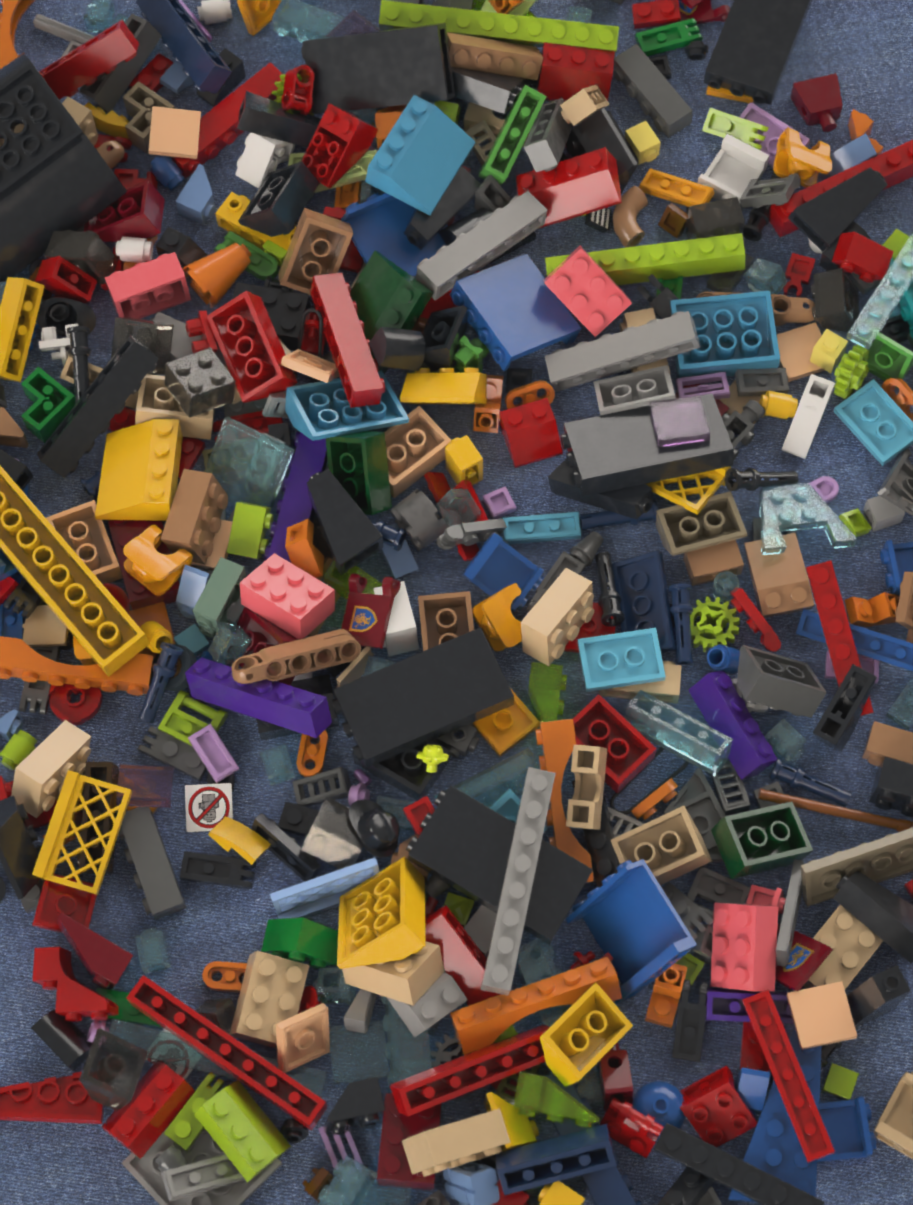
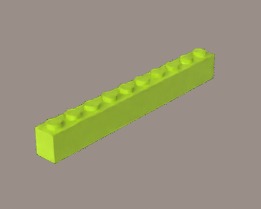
(500, 26)

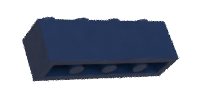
(555, 1159)

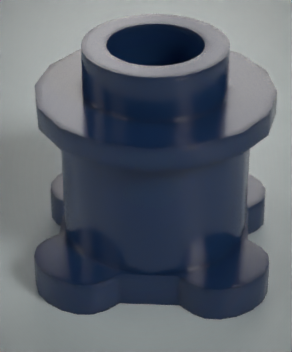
(91, 486)

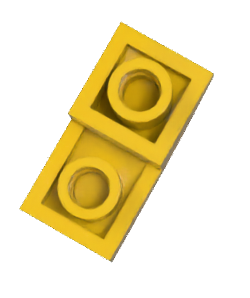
(109, 123)
(242, 839)

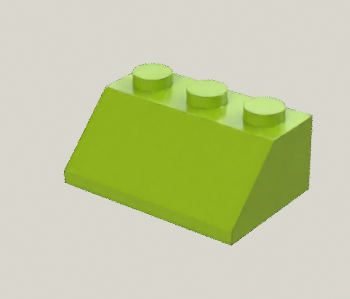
(242, 1130)

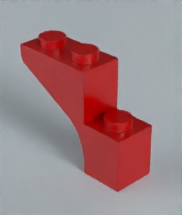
(73, 1000)

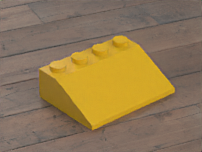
(140, 471)
(382, 917)

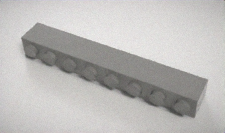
(518, 882)

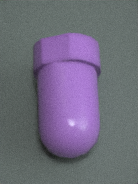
(362, 777)

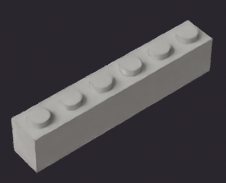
(481, 244)
(622, 351)

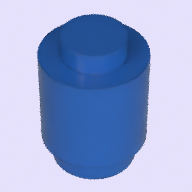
(167, 172)
(724, 658)

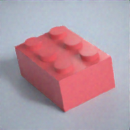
(148, 287)
(587, 291)
(287, 596)
(744, 947)

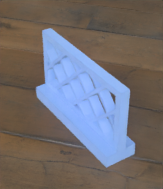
(321, 892)

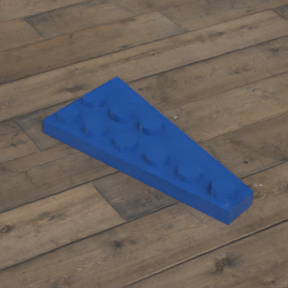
(774, 1141)

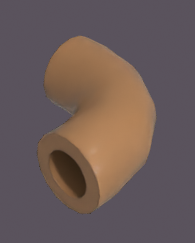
(625, 217)

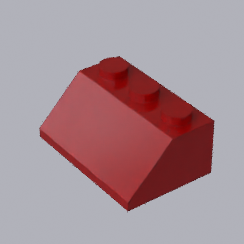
(573, 68)
(152, 1109)

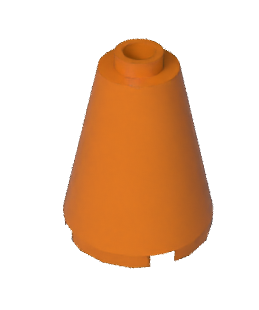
(217, 272)

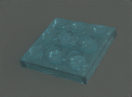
(248, 464)

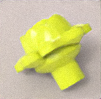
(432, 756)

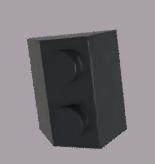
(443, 336)

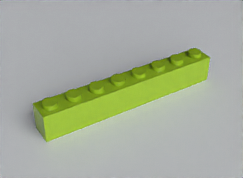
(667, 259)

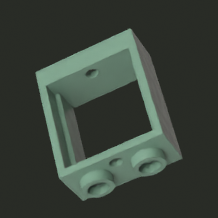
(218, 595)

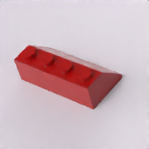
(574, 186)
(251, 347)

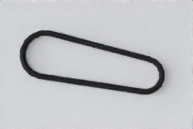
(320, 333)
(671, 776)

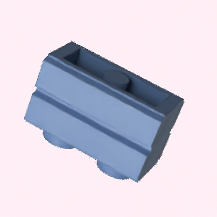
(472, 1184)

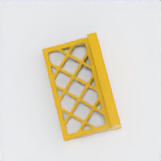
(679, 496)
(59, 831)

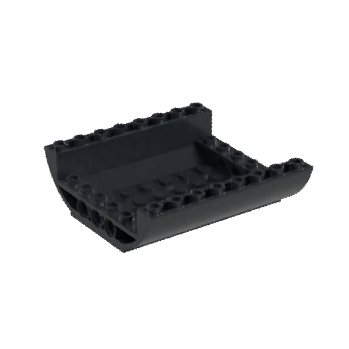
(47, 170)

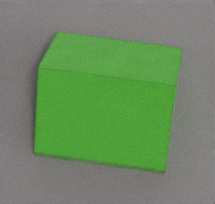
(889, 359)

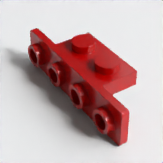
(439, 487)

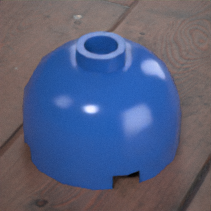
(661, 1102)

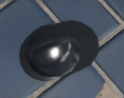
(64, 311)
(375, 827)

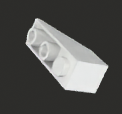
(808, 416)

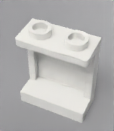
(734, 169)

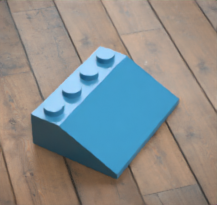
(420, 156)
(731, 332)
(323, 410)

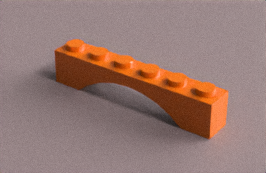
(9, 20)
(23, 662)
(557, 745)
(485, 1021)

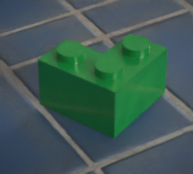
(50, 405)
(301, 941)

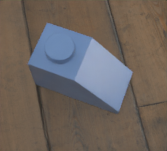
(197, 198)
(190, 588)

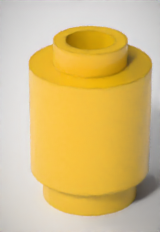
(779, 404)
(156, 635)

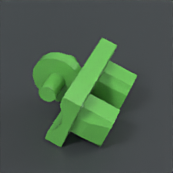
(470, 354)

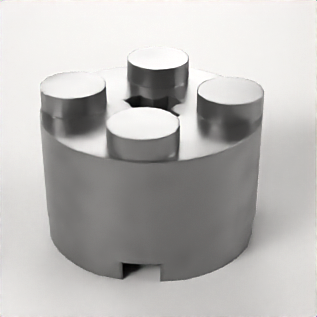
(419, 519)

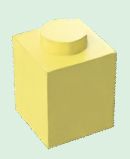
(643, 142)
(828, 351)

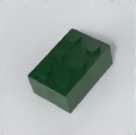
(362, 468)
(761, 839)

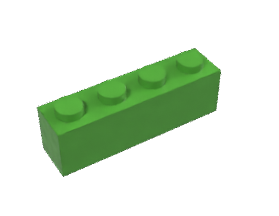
(512, 135)

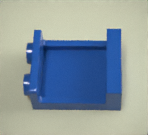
(897, 560)
(500, 566)
(848, 1129)

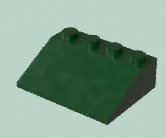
(388, 297)

